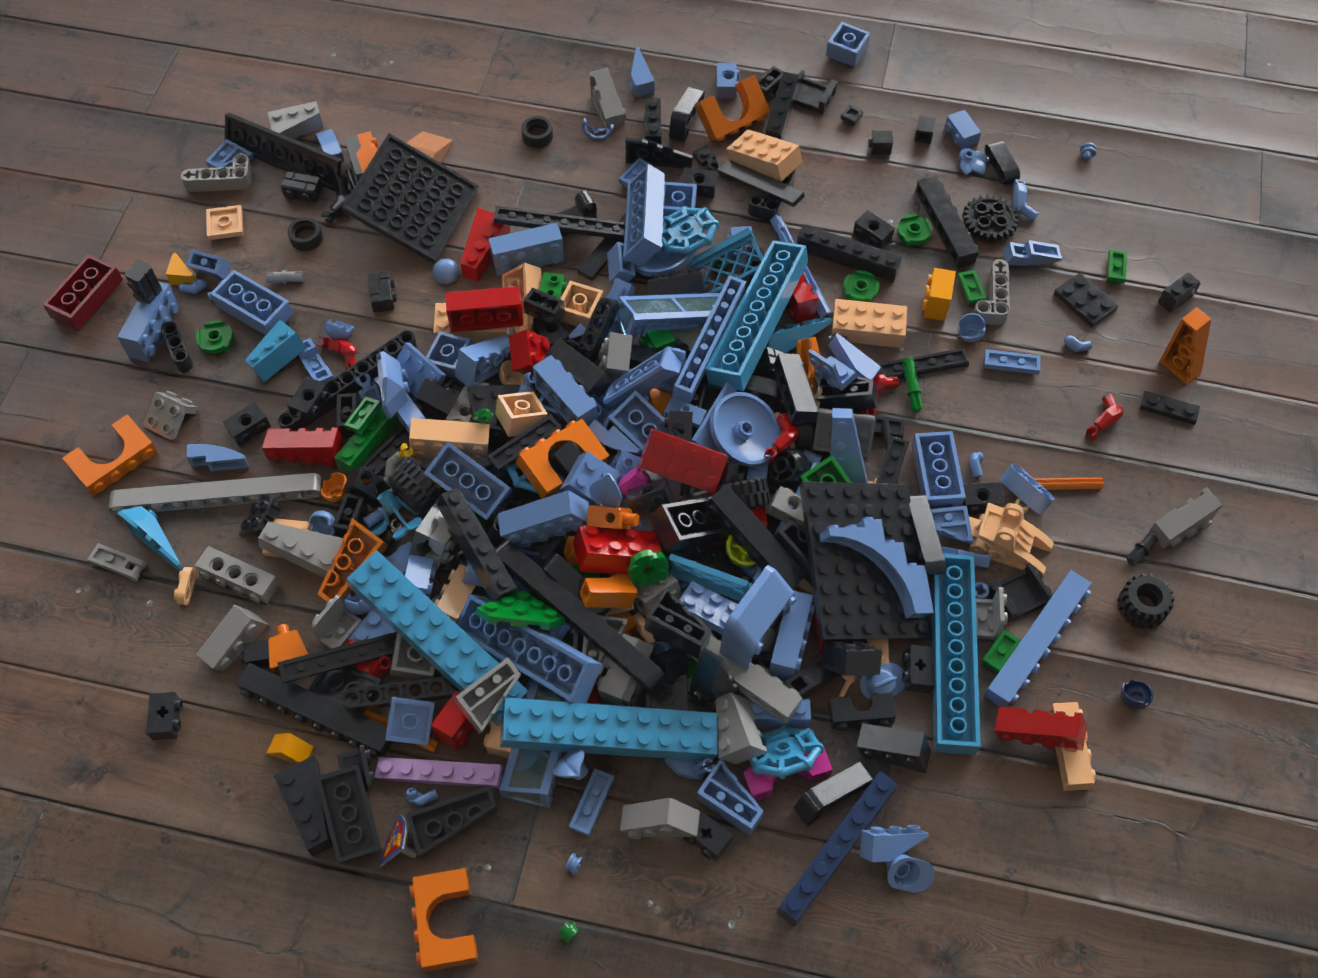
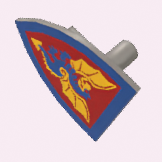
(397, 842)

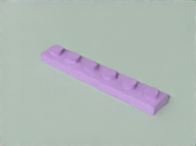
(438, 772)

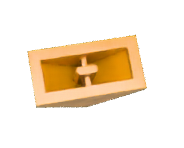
(179, 272)
(289, 748)

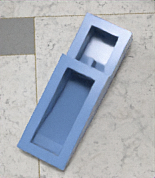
(329, 143)
(1031, 253)
(614, 438)
(215, 457)

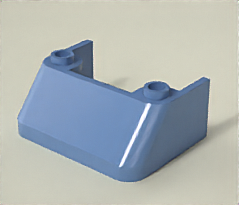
(754, 616)

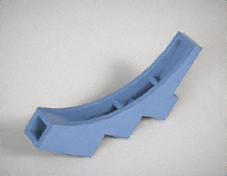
(908, 579)

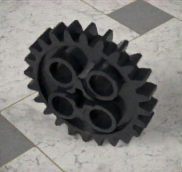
(990, 218)

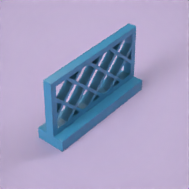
(724, 249)
(712, 579)

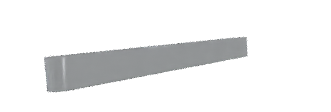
(217, 493)

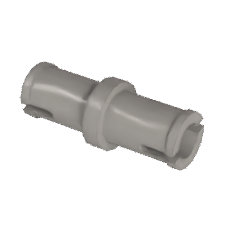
(284, 276)

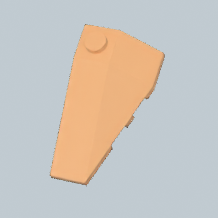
(525, 277)

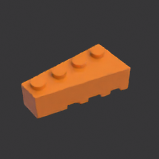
(1188, 346)
(354, 551)

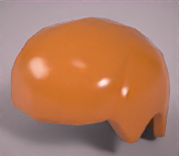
(333, 489)

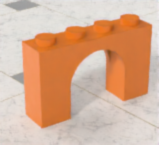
(718, 125)
(535, 461)
(99, 476)
(603, 592)
(429, 892)

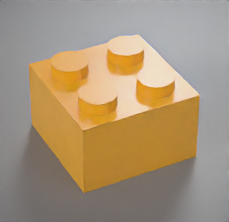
(938, 294)

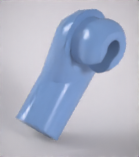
(1077, 346)

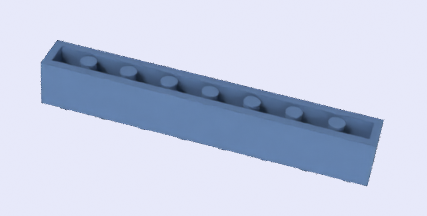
(708, 339)
(1038, 639)

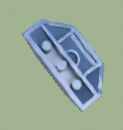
(392, 383)

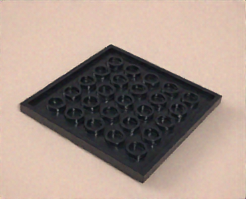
(410, 198)

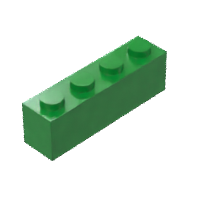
(363, 445)

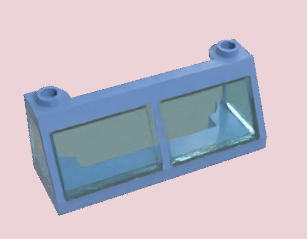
(664, 312)
(529, 771)

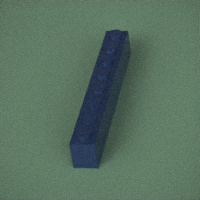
(836, 849)

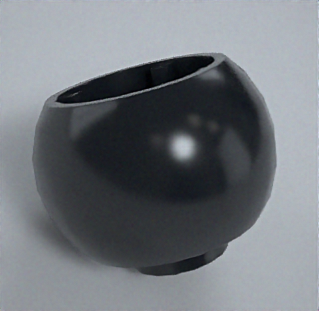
(793, 469)

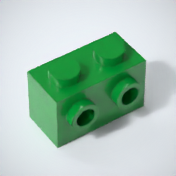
(553, 284)

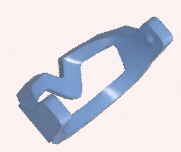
(596, 137)

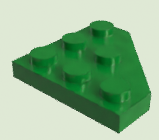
(520, 611)

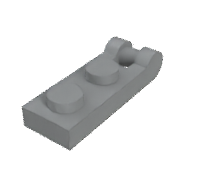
(117, 562)

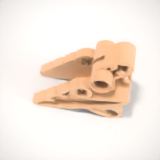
(1008, 537)

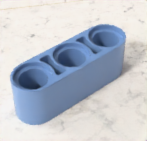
(1027, 488)

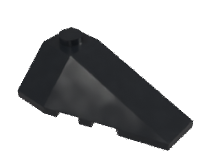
(655, 153)
(711, 678)

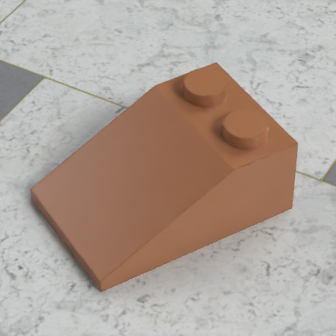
(431, 145)

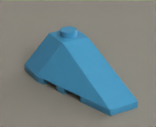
(786, 338)
(147, 529)

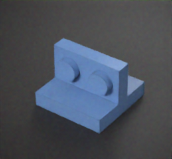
(409, 721)

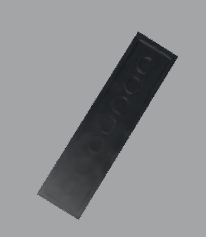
(283, 150)

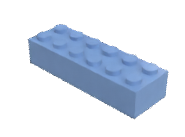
(644, 216)

